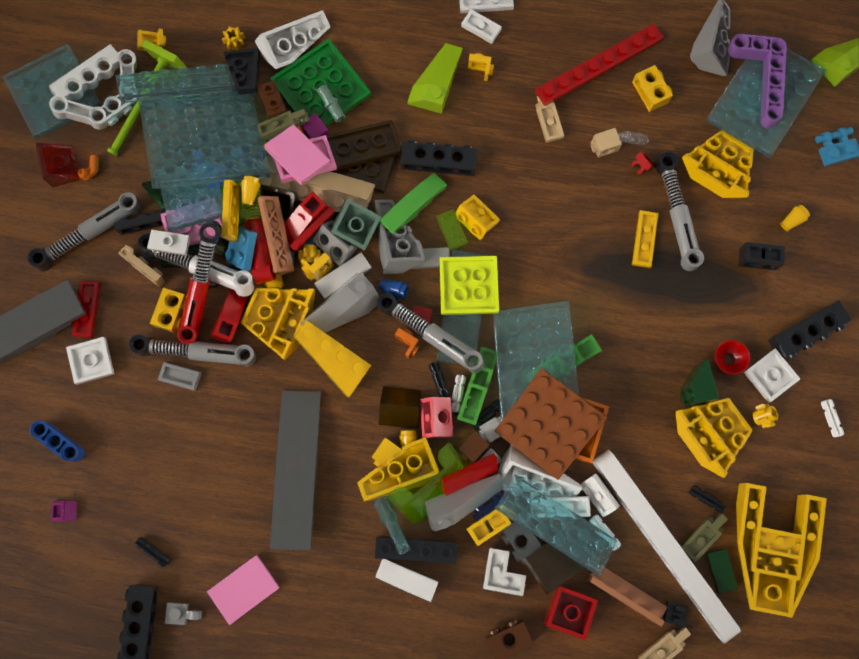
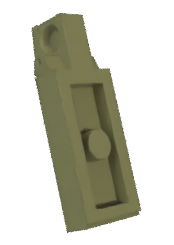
(278, 124)
(703, 537)

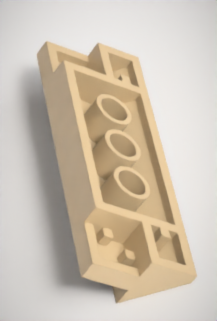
(328, 186)

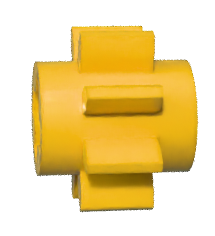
(233, 38)
(308, 253)
(765, 415)

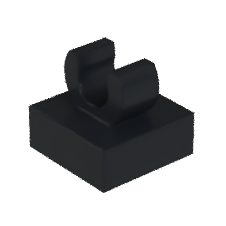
(675, 613)

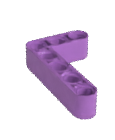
(770, 74)

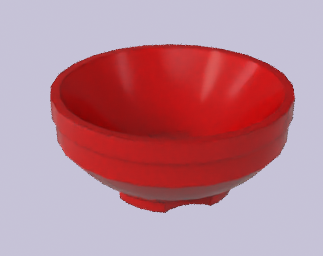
(738, 351)

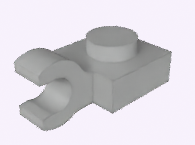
(178, 613)

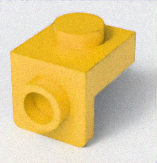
(153, 37)
(480, 62)

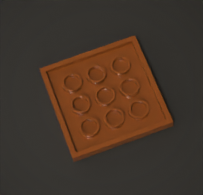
(550, 423)

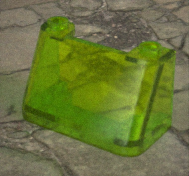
(414, 506)

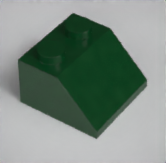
(699, 386)

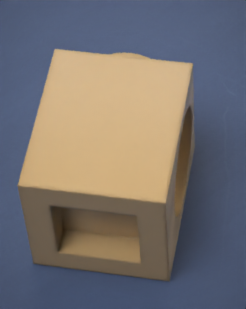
(606, 143)

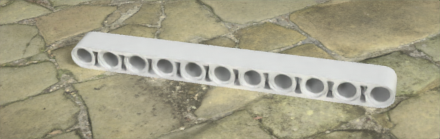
(666, 546)

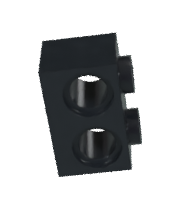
(761, 256)

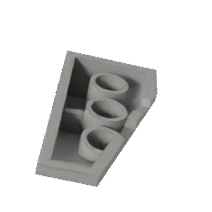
(450, 509)

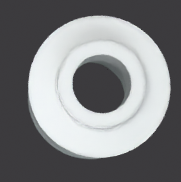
(487, 429)

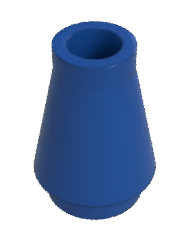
(396, 288)

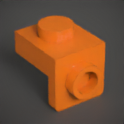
(406, 337)

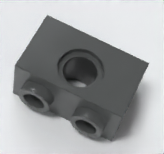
(509, 536)

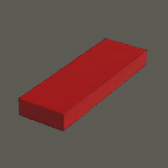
(312, 229)
(88, 296)
(469, 474)

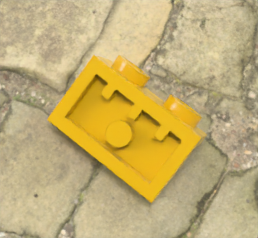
(476, 217)
(321, 267)

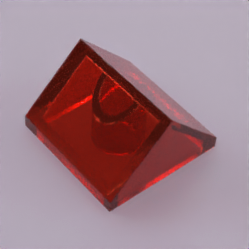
(57, 163)

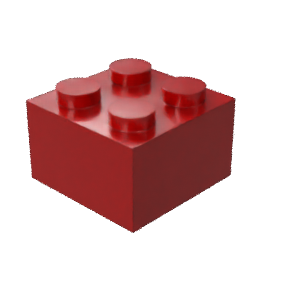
(570, 612)

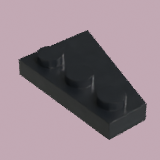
(244, 69)

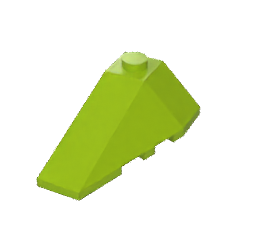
(839, 61)
(435, 82)

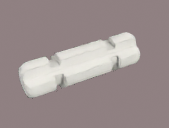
(458, 393)
(832, 418)
(597, 521)

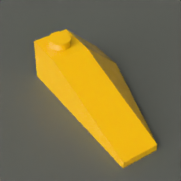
(407, 468)

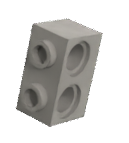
(334, 246)

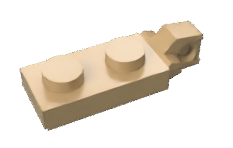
(549, 121)
(141, 265)
(667, 646)

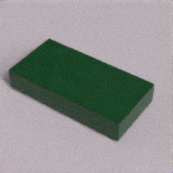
(722, 571)

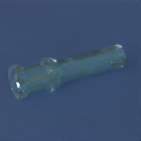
(388, 518)

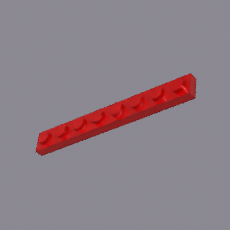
(599, 64)

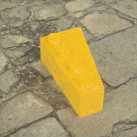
(336, 360)

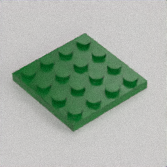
(316, 68)

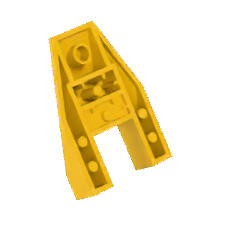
(775, 561)

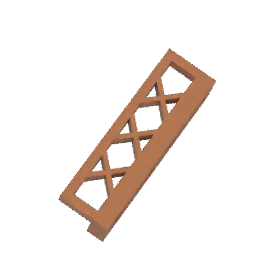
(276, 234)
(629, 595)

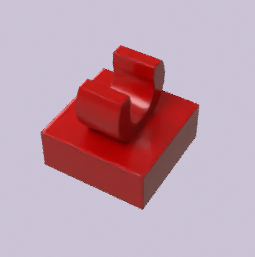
(645, 163)

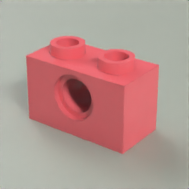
(436, 417)

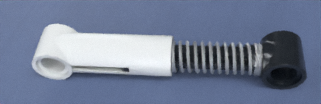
(218, 273)

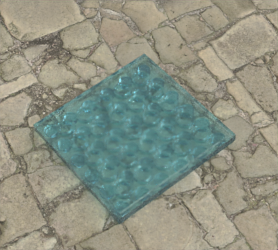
(202, 139)

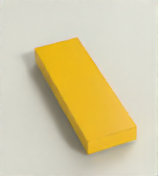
(230, 212)
(645, 239)

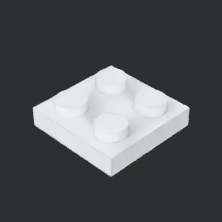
(90, 360)
(772, 375)

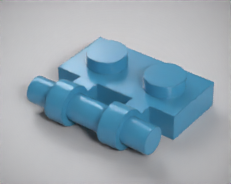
(838, 152)

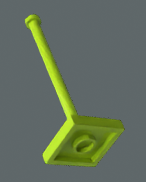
(164, 59)

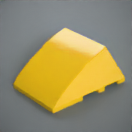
(721, 165)
(276, 317)
(713, 433)

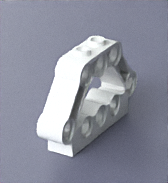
(76, 77)

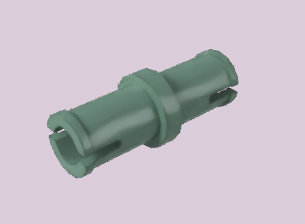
(331, 103)

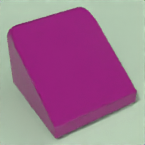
(63, 511)

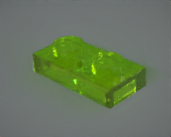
(451, 230)

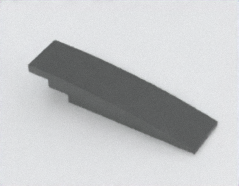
(38, 320)
(296, 471)

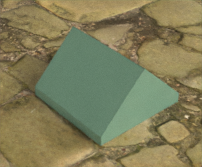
(355, 224)

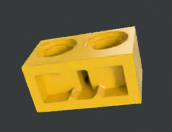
(648, 89)
(164, 310)
(488, 526)

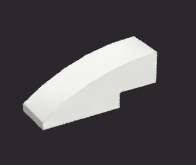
(407, 579)

